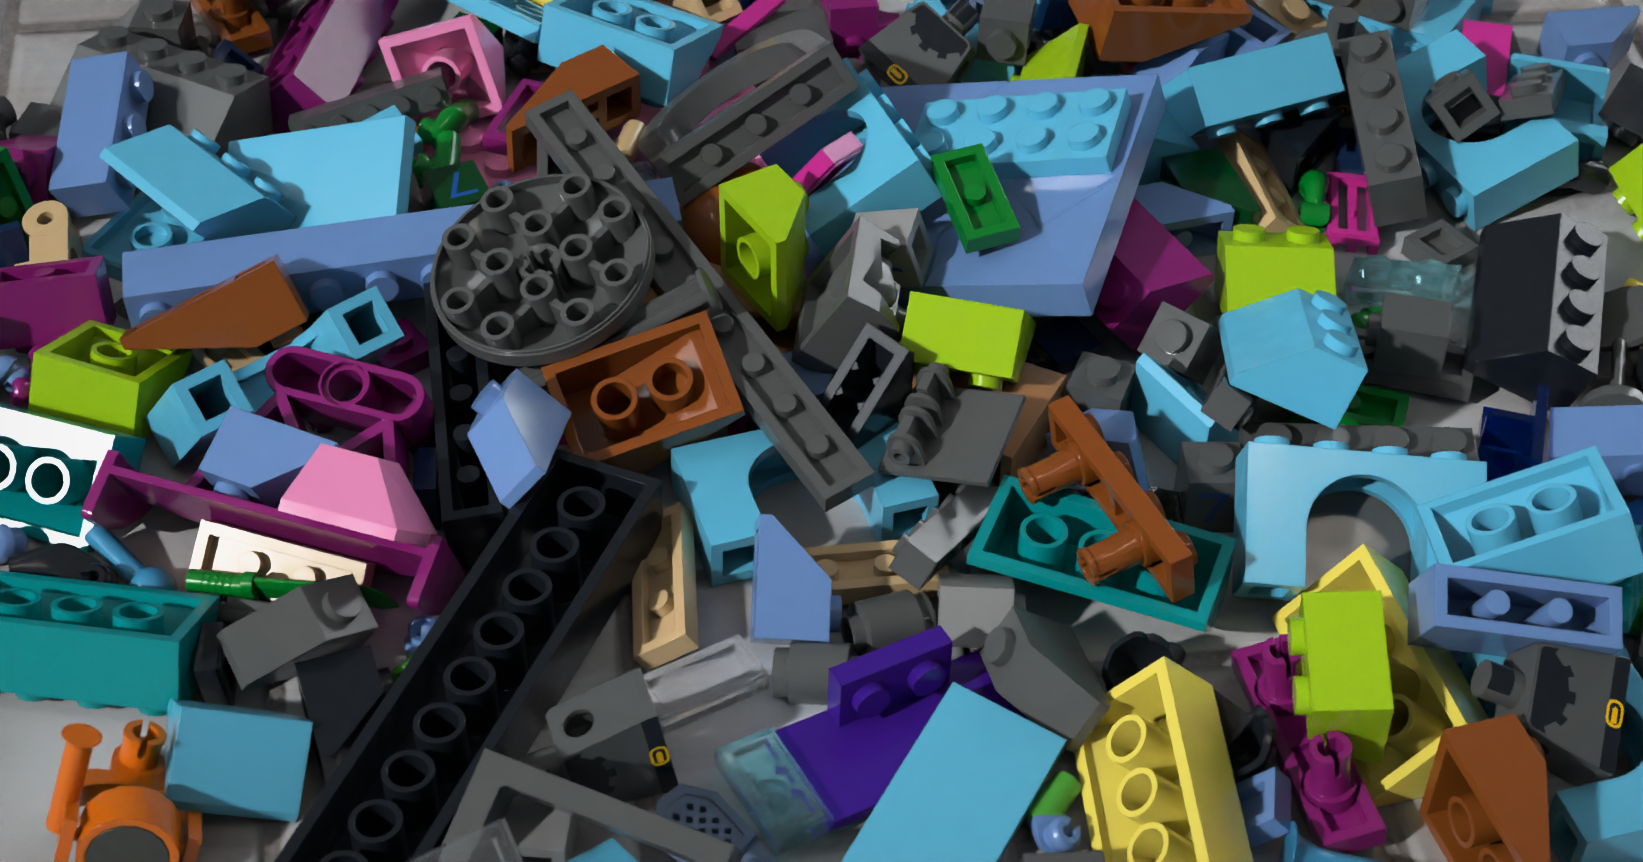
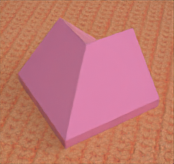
(464, 51)
(358, 495)

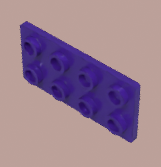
(876, 716)

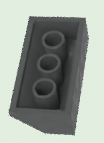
(188, 88)

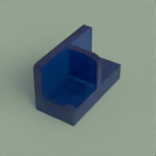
(1513, 439)

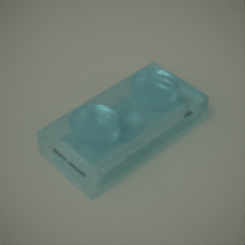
(1378, 274)

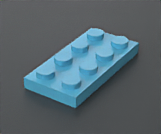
(1032, 133)

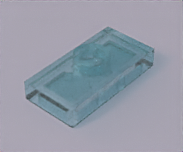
(773, 791)

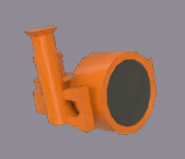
(124, 806)

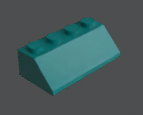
(50, 470)
(1042, 547)
(99, 641)

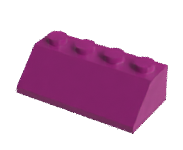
(324, 54)
(1144, 272)

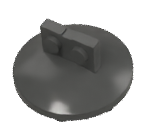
(542, 269)

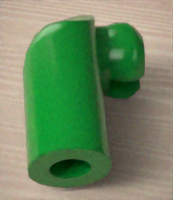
(451, 118)
(446, 153)

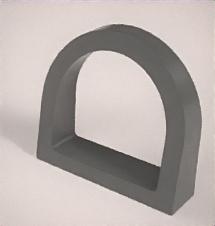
(802, 83)
(503, 778)

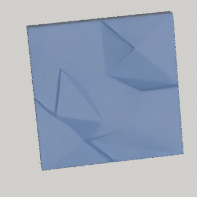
(1064, 221)

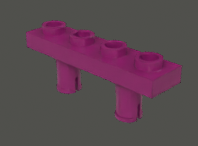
(1321, 776)

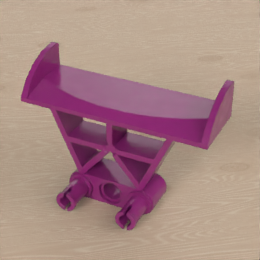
(307, 384)

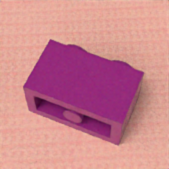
(52, 299)

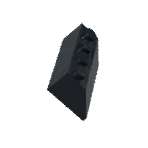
(1538, 307)

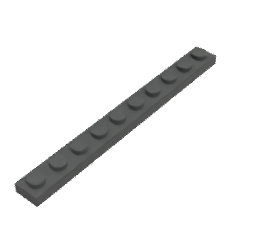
(762, 376)

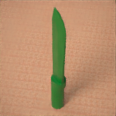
(254, 586)

